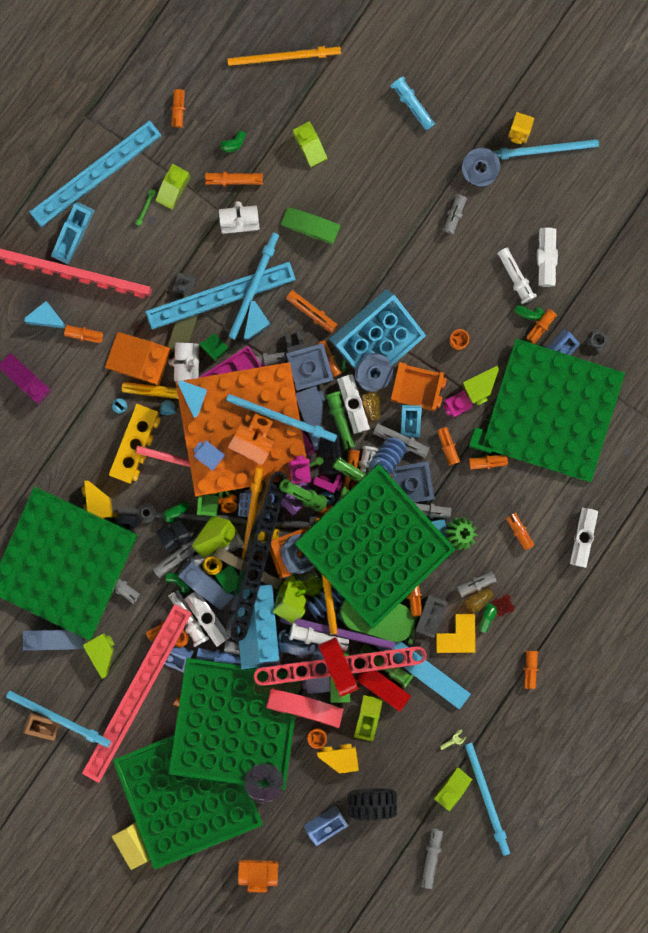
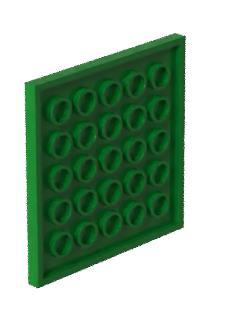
(553, 410)
(374, 546)
(64, 563)
(226, 724)
(181, 812)

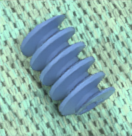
(389, 455)
(319, 605)

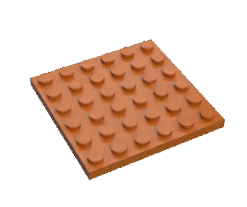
(219, 419)

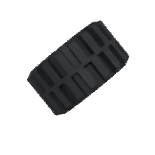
(372, 804)

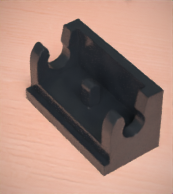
(329, 452)

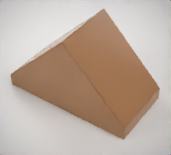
(41, 727)

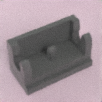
(431, 616)

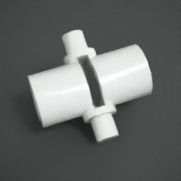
(239, 219)
(185, 361)

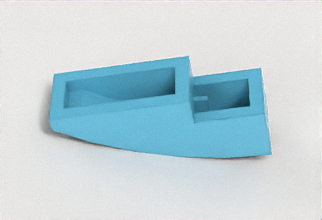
(72, 232)

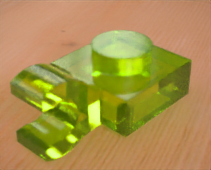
(309, 587)

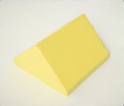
(131, 846)

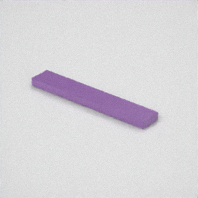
(343, 633)

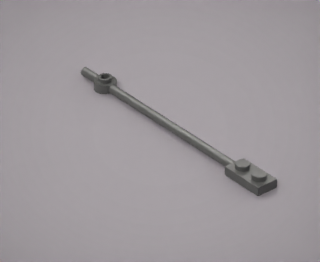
(194, 517)

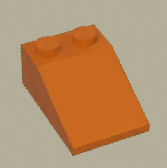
(138, 358)

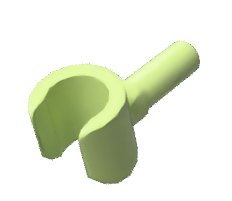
(455, 739)

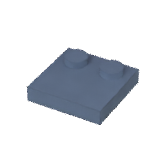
(309, 366)
(415, 481)

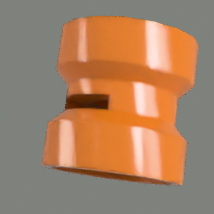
(459, 339)
(317, 741)

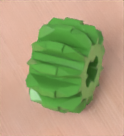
(464, 526)

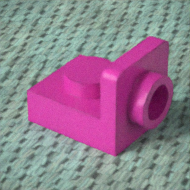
(457, 404)
(299, 470)
(324, 483)

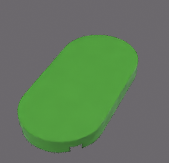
(394, 627)

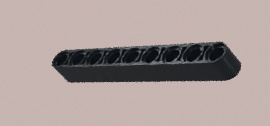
(259, 564)

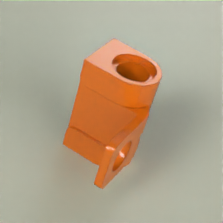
(253, 441)
(258, 874)

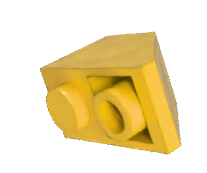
(520, 128)
(97, 501)
(341, 759)

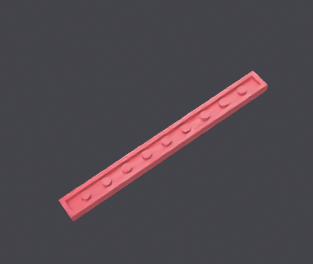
(68, 272)
(137, 692)

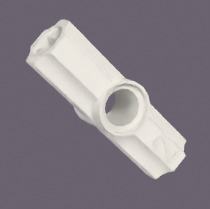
(547, 257)
(349, 392)
(586, 524)
(199, 607)

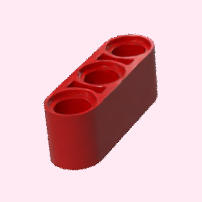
(338, 667)
(384, 688)

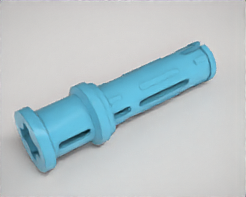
(408, 96)

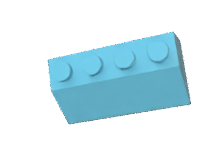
(261, 642)

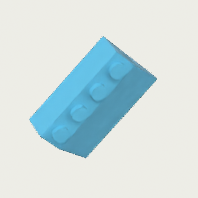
(379, 328)

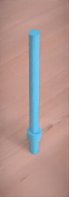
(505, 153)
(267, 252)
(316, 431)
(92, 735)
(499, 834)

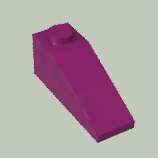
(25, 378)

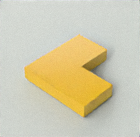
(462, 640)

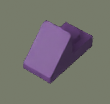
(293, 504)

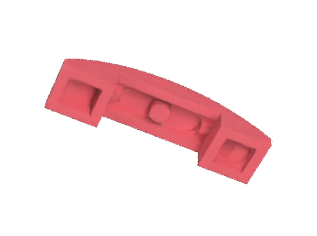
(305, 707)

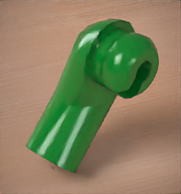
(234, 144)
(528, 314)
(175, 511)
(173, 578)
(488, 616)

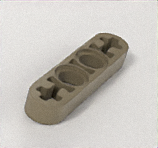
(237, 562)

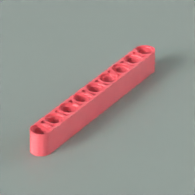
(368, 666)

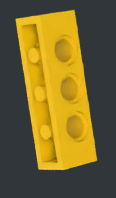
(139, 415)

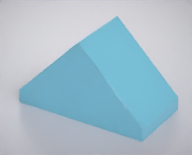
(44, 316)
(256, 322)
(193, 395)
(411, 420)

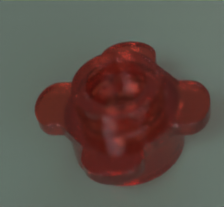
(504, 600)

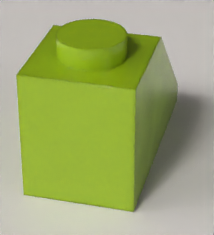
(309, 144)
(172, 186)
(480, 386)
(215, 534)
(287, 604)
(101, 653)
(368, 718)
(452, 789)

